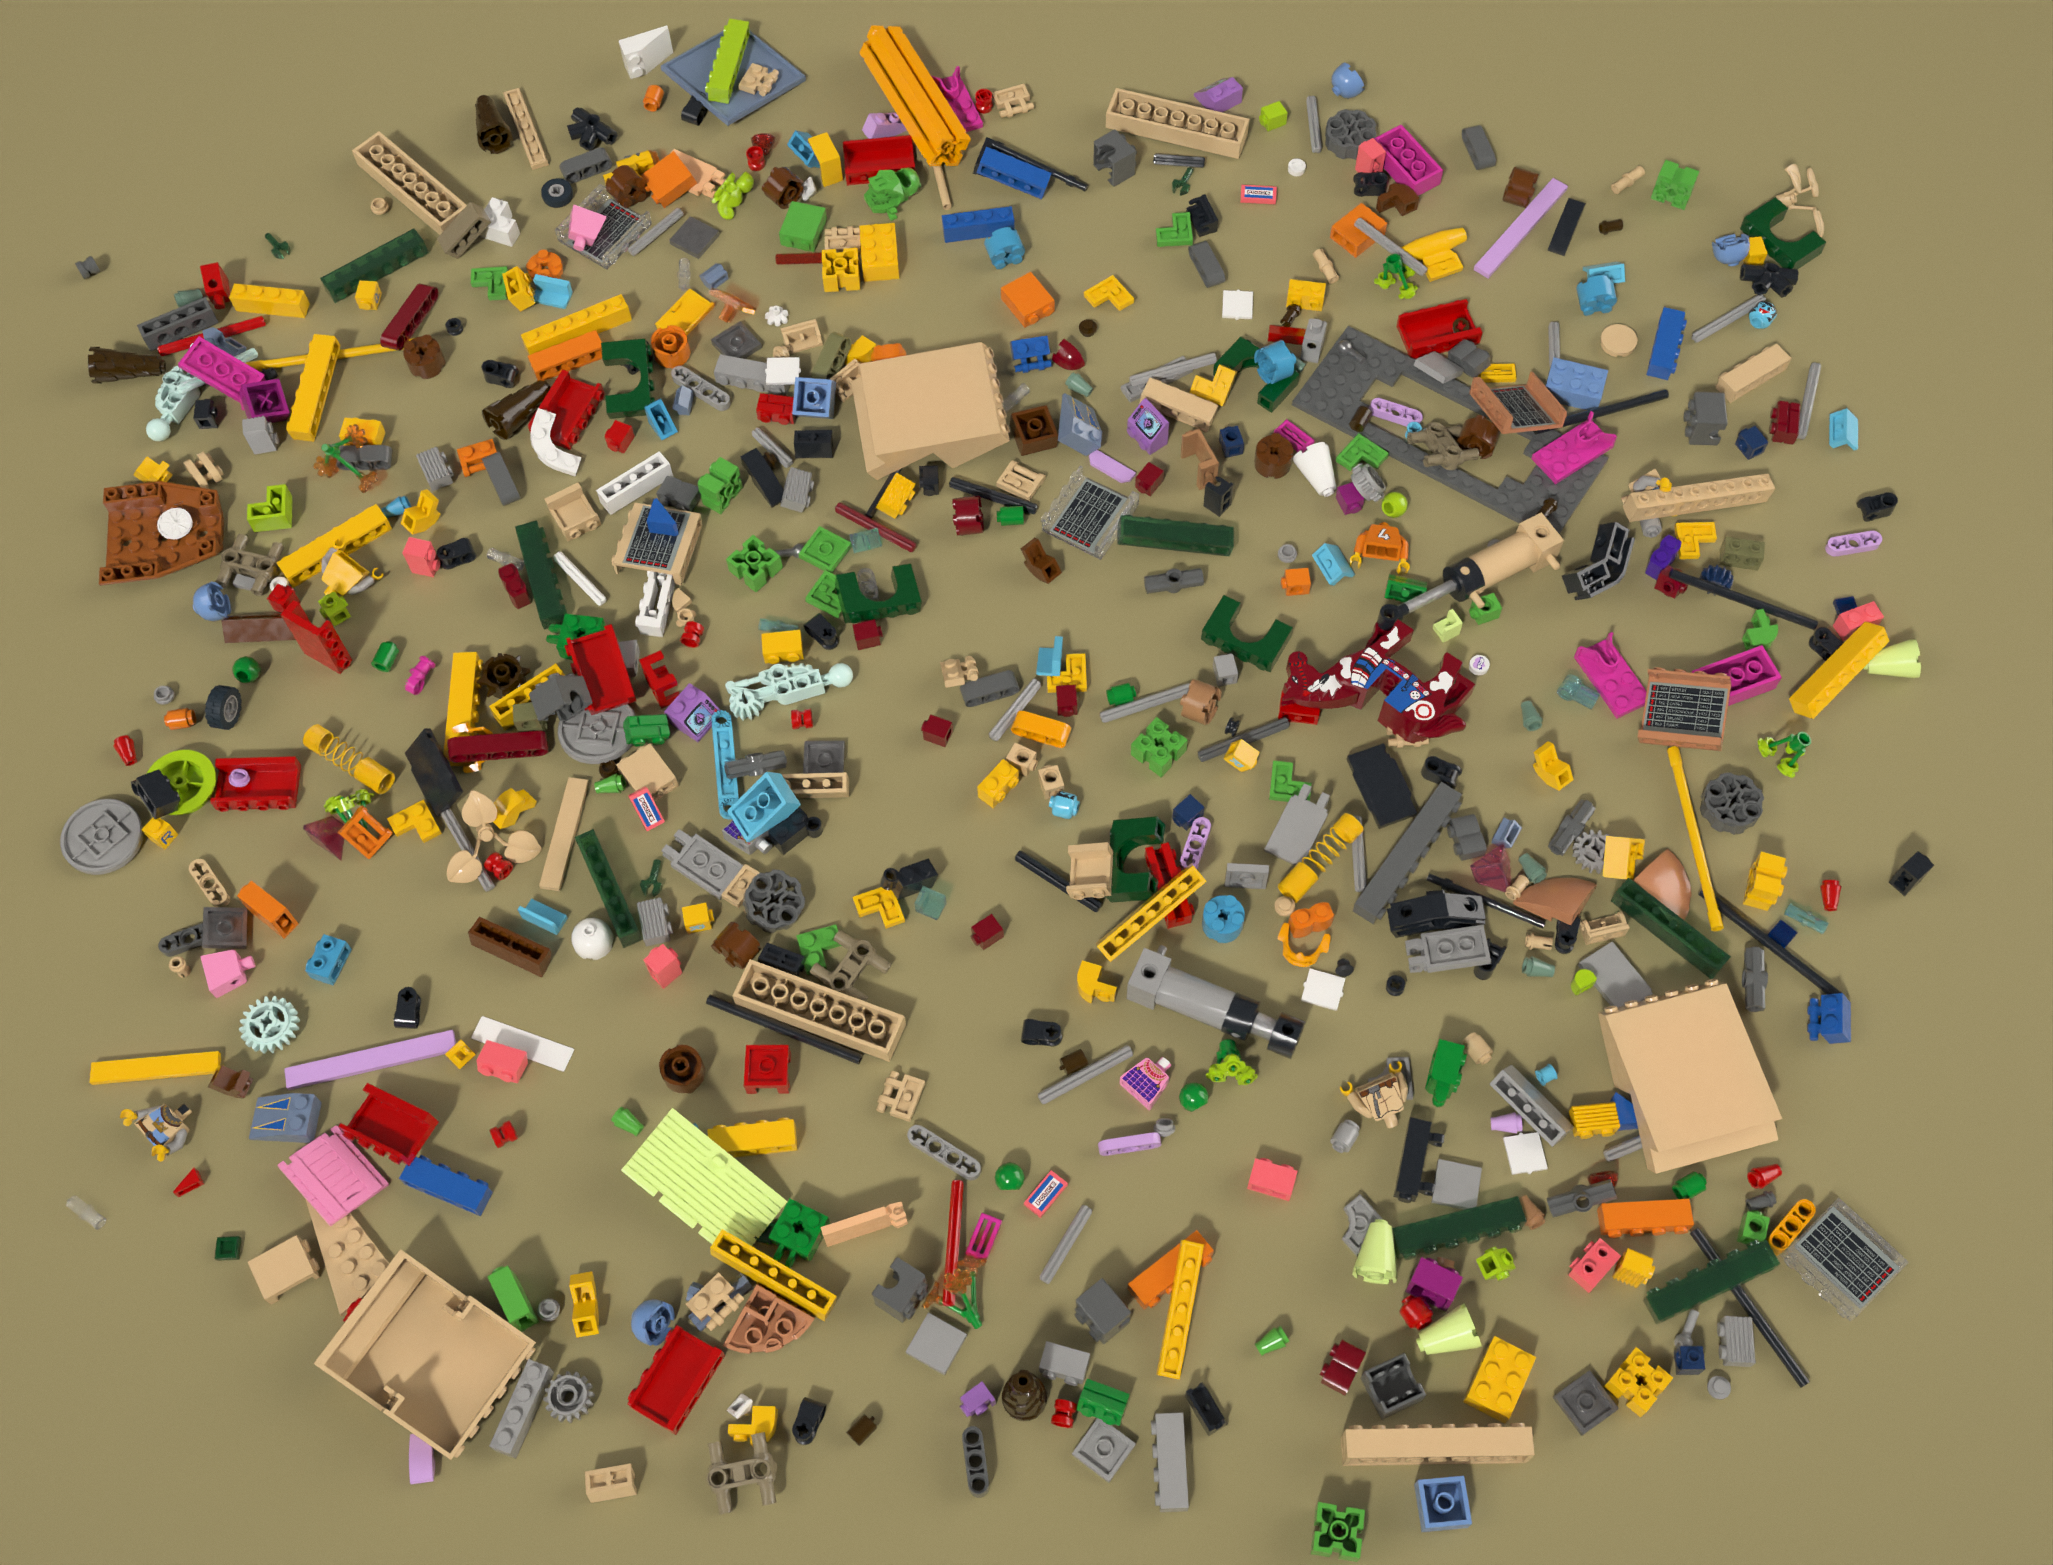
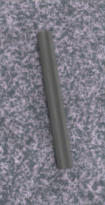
(1248, 737)

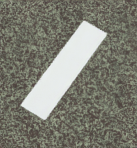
(537, 1048)

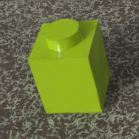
(1273, 116)

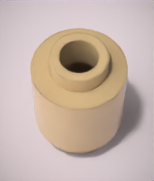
(1477, 1048)

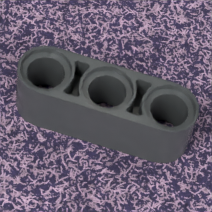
(1478, 147)
(585, 165)
(1206, 264)
(366, 458)
(501, 478)
(989, 688)
(971, 1451)

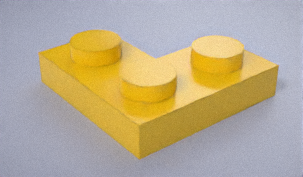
(1110, 290)
(1216, 390)
(1691, 535)
(1074, 674)
(417, 817)
(881, 901)

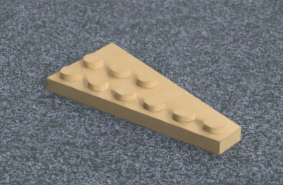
(349, 1258)

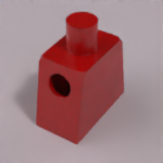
(217, 290)

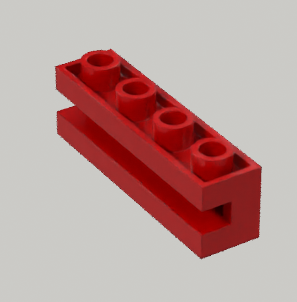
(1163, 867)

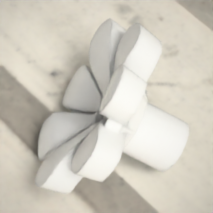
(777, 315)

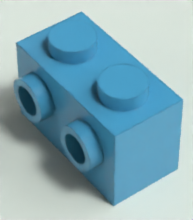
(799, 145)
(328, 959)

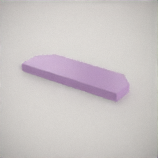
(1111, 467)

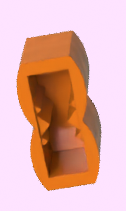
(1315, 919)

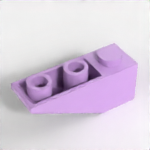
(883, 125)

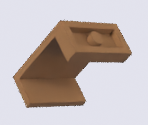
(1195, 443)

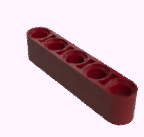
(409, 317)
(497, 746)

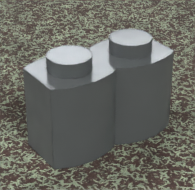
(1469, 357)
(678, 494)
(1467, 837)

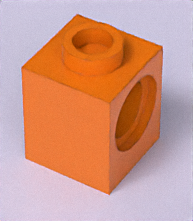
(1296, 581)

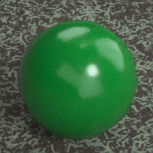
(246, 669)
(1193, 1096)
(1009, 1176)

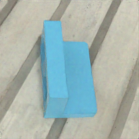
(1613, 270)
(552, 291)
(1843, 429)
(1332, 563)
(1050, 659)
(543, 916)

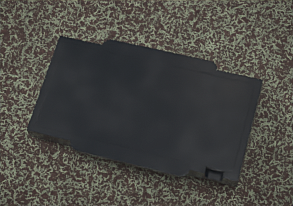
(433, 772)
(1381, 785)

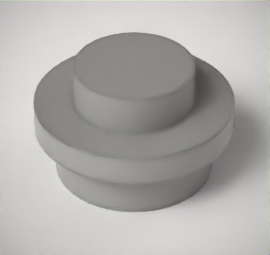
(1287, 553)
(163, 695)
(1164, 1127)
(548, 1310)
(1719, 1387)

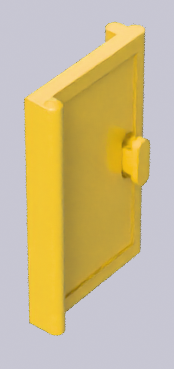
(688, 312)

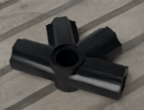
(590, 129)
(1769, 276)

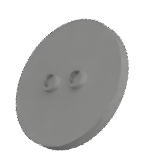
(595, 737)
(102, 836)

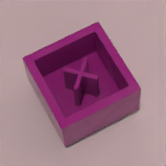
(265, 400)
(1434, 1283)

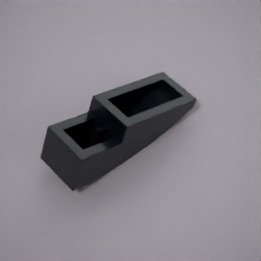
(1566, 227)
(762, 477)

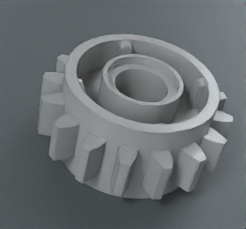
(1368, 482)
(577, 1405)

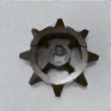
(503, 675)

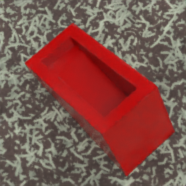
(190, 1182)

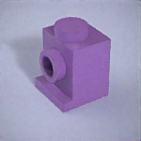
(976, 1400)

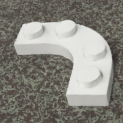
(544, 447)

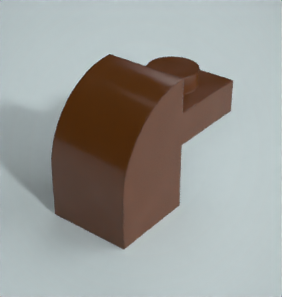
(1400, 197)
(1039, 563)
(231, 1082)

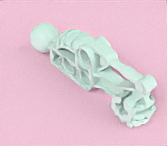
(171, 404)
(791, 680)

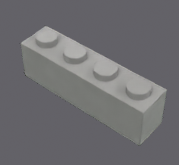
(745, 374)
(1531, 1105)
(521, 1409)
(1171, 1462)

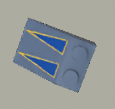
(1079, 426)
(286, 1118)

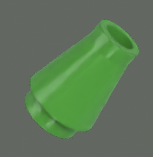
(611, 784)
(627, 1121)
(1272, 1341)

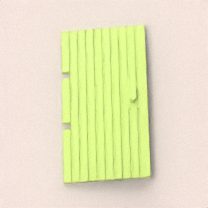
(702, 1182)

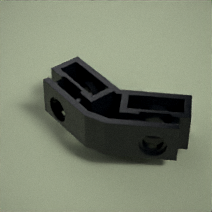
(1606, 564)
(1435, 911)

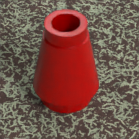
(125, 748)
(1830, 894)
(1762, 1176)

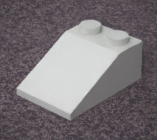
(645, 51)

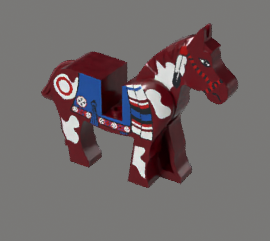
(1411, 707)

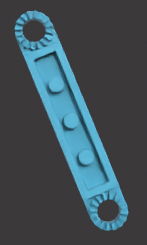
(724, 751)

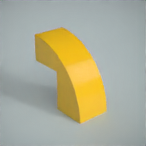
(585, 1306)

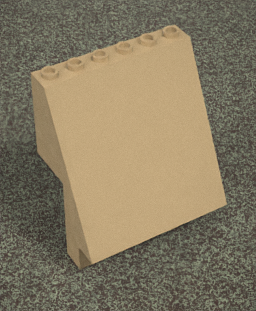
(929, 405)
(1689, 1075)
(426, 1354)

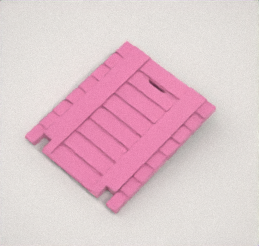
(331, 1173)

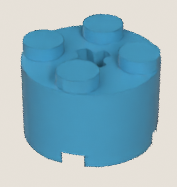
(1004, 247)
(1596, 295)
(1275, 362)
(1213, 918)

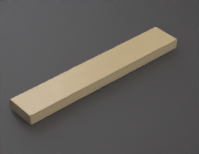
(525, 128)
(564, 834)

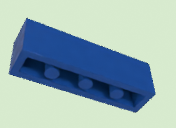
(1013, 172)
(976, 223)
(1665, 344)
(447, 1185)

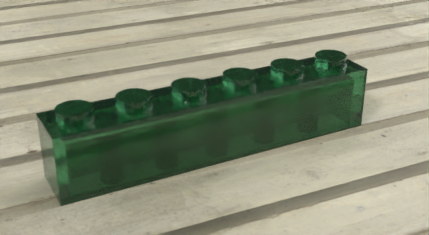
(374, 265)
(1175, 535)
(540, 573)
(608, 888)
(1670, 928)
(1458, 1227)
(1711, 1281)

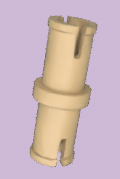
(1628, 179)
(1325, 266)

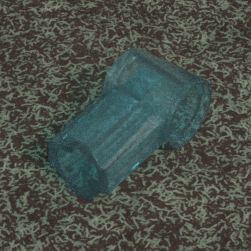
(1573, 689)

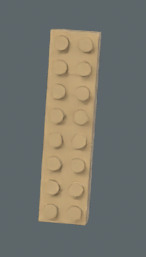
(1177, 123)
(408, 182)
(819, 1010)
(1437, 1445)

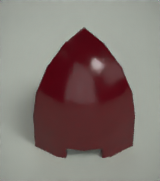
(1068, 356)

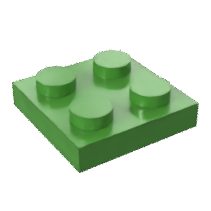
(825, 550)

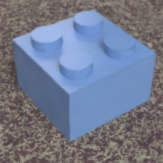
(814, 398)
(1442, 1504)

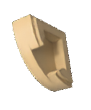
(680, 600)

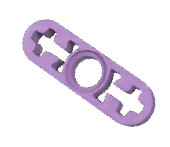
(1388, 415)
(1860, 538)
(1197, 853)
(1129, 1144)

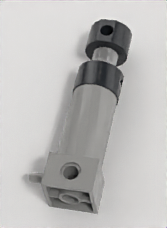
(1208, 1003)

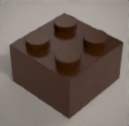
(1033, 430)

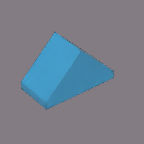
(660, 419)

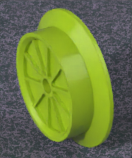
(190, 776)

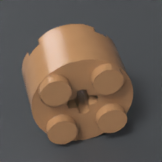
(1200, 702)

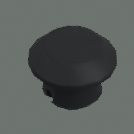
(270, 373)
(1344, 968)

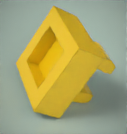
(460, 1054)

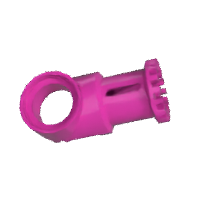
(416, 681)

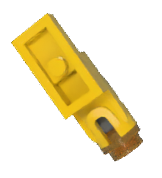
(639, 162)

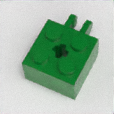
(573, 627)
(1445, 1071)
(799, 1244)

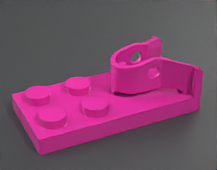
(959, 100)
(218, 368)
(1573, 450)
(1611, 677)

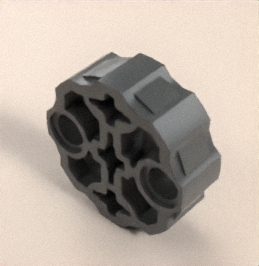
(1348, 131)
(1747, 799)
(793, 905)

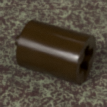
(1360, 419)
(1073, 1062)
(862, 1429)

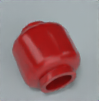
(1416, 1312)

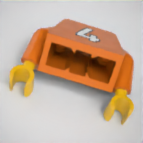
(1382, 543)

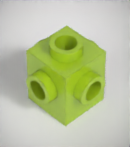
(334, 608)
(1496, 1263)

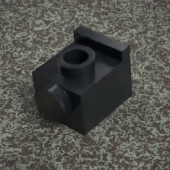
(205, 414)
(929, 480)

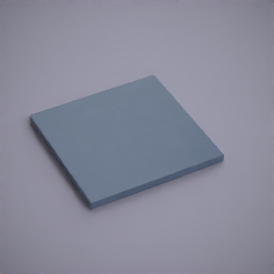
(693, 68)

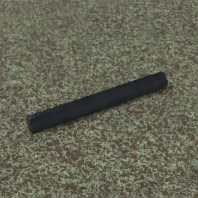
(992, 495)
(1053, 878)

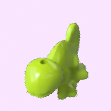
(730, 194)

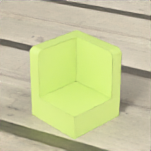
(1448, 627)

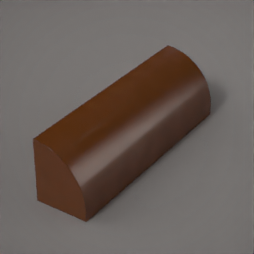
(255, 628)
(510, 946)

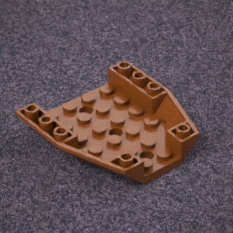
(134, 518)

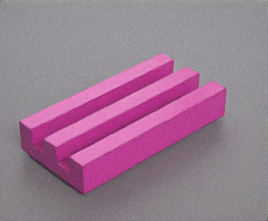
(1297, 444)
(977, 1255)

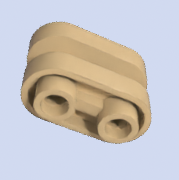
(205, 461)

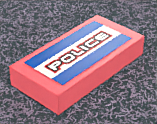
(1258, 194)
(646, 808)
(1045, 1194)

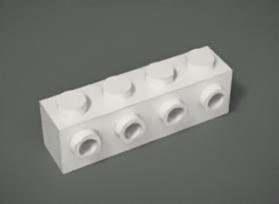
(634, 483)

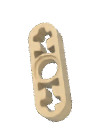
(201, 880)

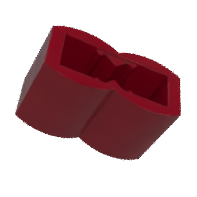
(514, 586)
(1343, 1367)

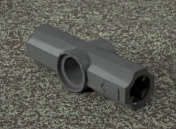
(1183, 579)
(755, 764)
(1571, 827)
(1754, 979)
(1569, 1202)

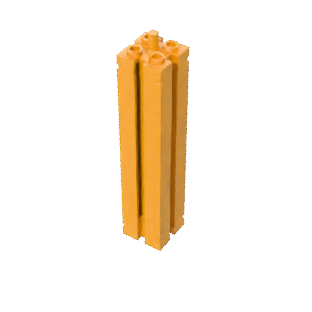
(914, 96)

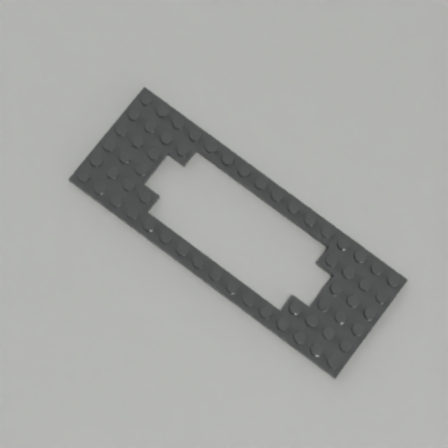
(1342, 382)

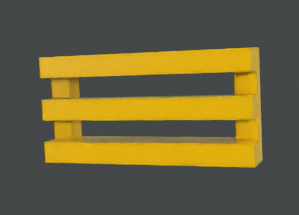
(1495, 375)

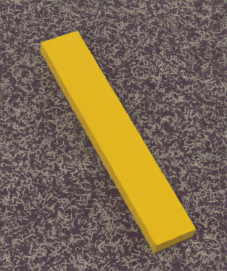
(154, 1067)
(1180, 1309)

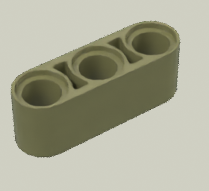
(831, 356)

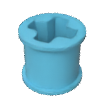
(1413, 426)
(1546, 1074)

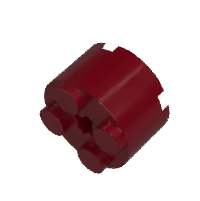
(968, 515)

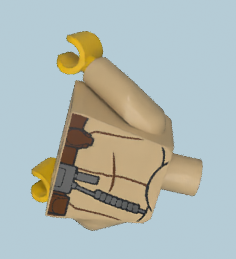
(1380, 1097)

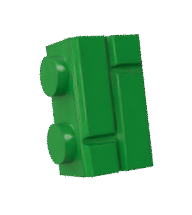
(1403, 588)
(646, 729)
(1103, 1402)

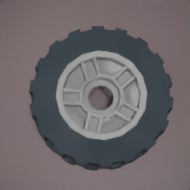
(223, 707)

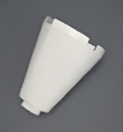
(1317, 468)

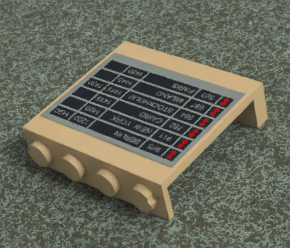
(657, 551)

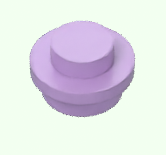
(239, 778)

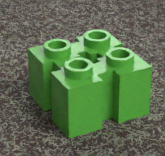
(1674, 184)
(720, 485)
(754, 563)
(1159, 747)
(1350, 1523)

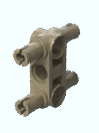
(1442, 446)
(249, 564)
(850, 966)
(742, 1473)

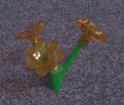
(327, 465)
(958, 1283)

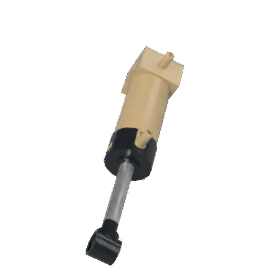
(1532, 547)

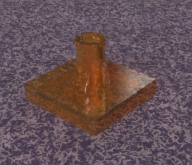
(731, 303)

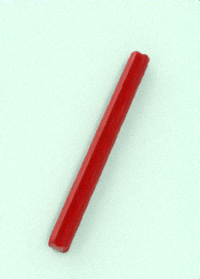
(227, 331)
(953, 1237)

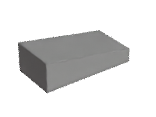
(243, 582)

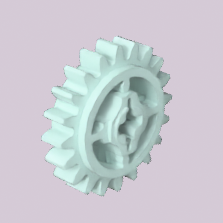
(266, 1020)

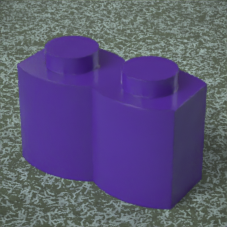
(1663, 556)

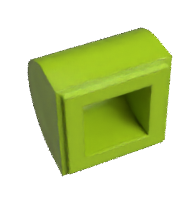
(1582, 981)

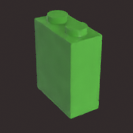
(803, 226)
(512, 1298)

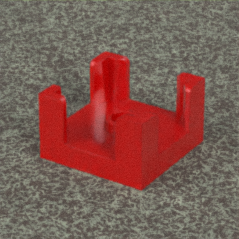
(659, 679)
(767, 1068)

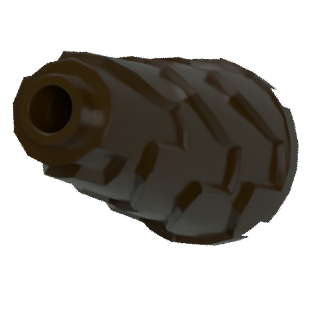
(491, 129)
(116, 365)
(514, 409)
(1024, 1396)

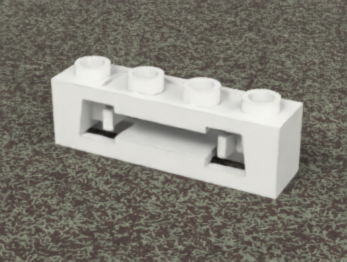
(648, 621)

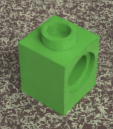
(1491, 605)
(1746, 1234)

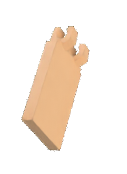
(703, 175)
(864, 1224)

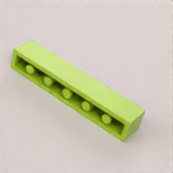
(728, 61)

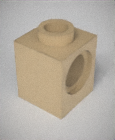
(1020, 752)
(1050, 788)

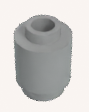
(1651, 527)
(1345, 1136)

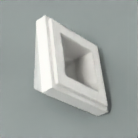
(809, 189)
(741, 1406)

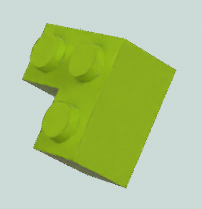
(274, 513)

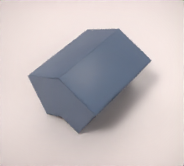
(714, 276)
(213, 336)
(231, 346)
(683, 400)
(1506, 833)

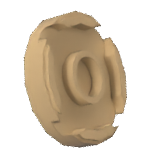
(1618, 340)

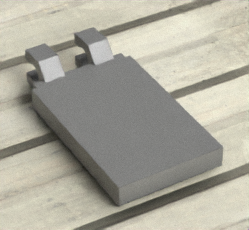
(1298, 827)
(702, 863)
(1448, 950)
(1615, 976)

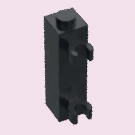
(1412, 1160)

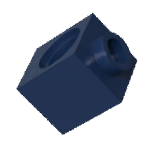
(1751, 442)
(1234, 447)
(1187, 812)
(1689, 1360)

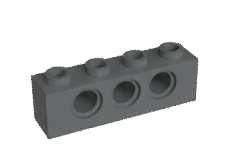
(177, 323)

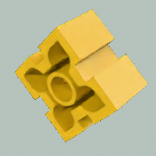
(840, 269)
(1765, 881)
(1624, 1382)

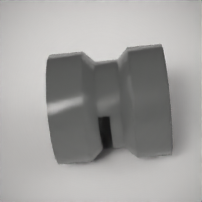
(87, 267)

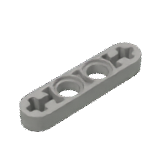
(701, 387)
(942, 1154)

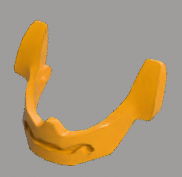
(465, 727)
(1299, 959)

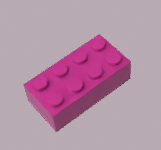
(1408, 161)
(1750, 673)

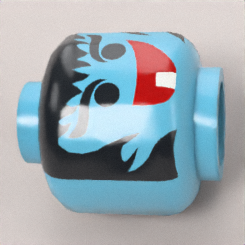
(1762, 315)
(1064, 805)

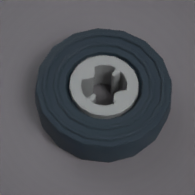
(564, 195)

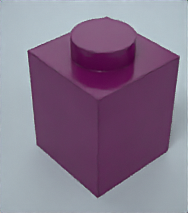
(1349, 498)

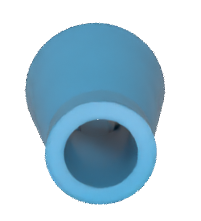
(396, 507)

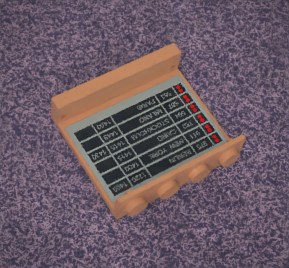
(1519, 406)
(1685, 709)

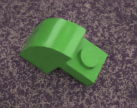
(1762, 633)

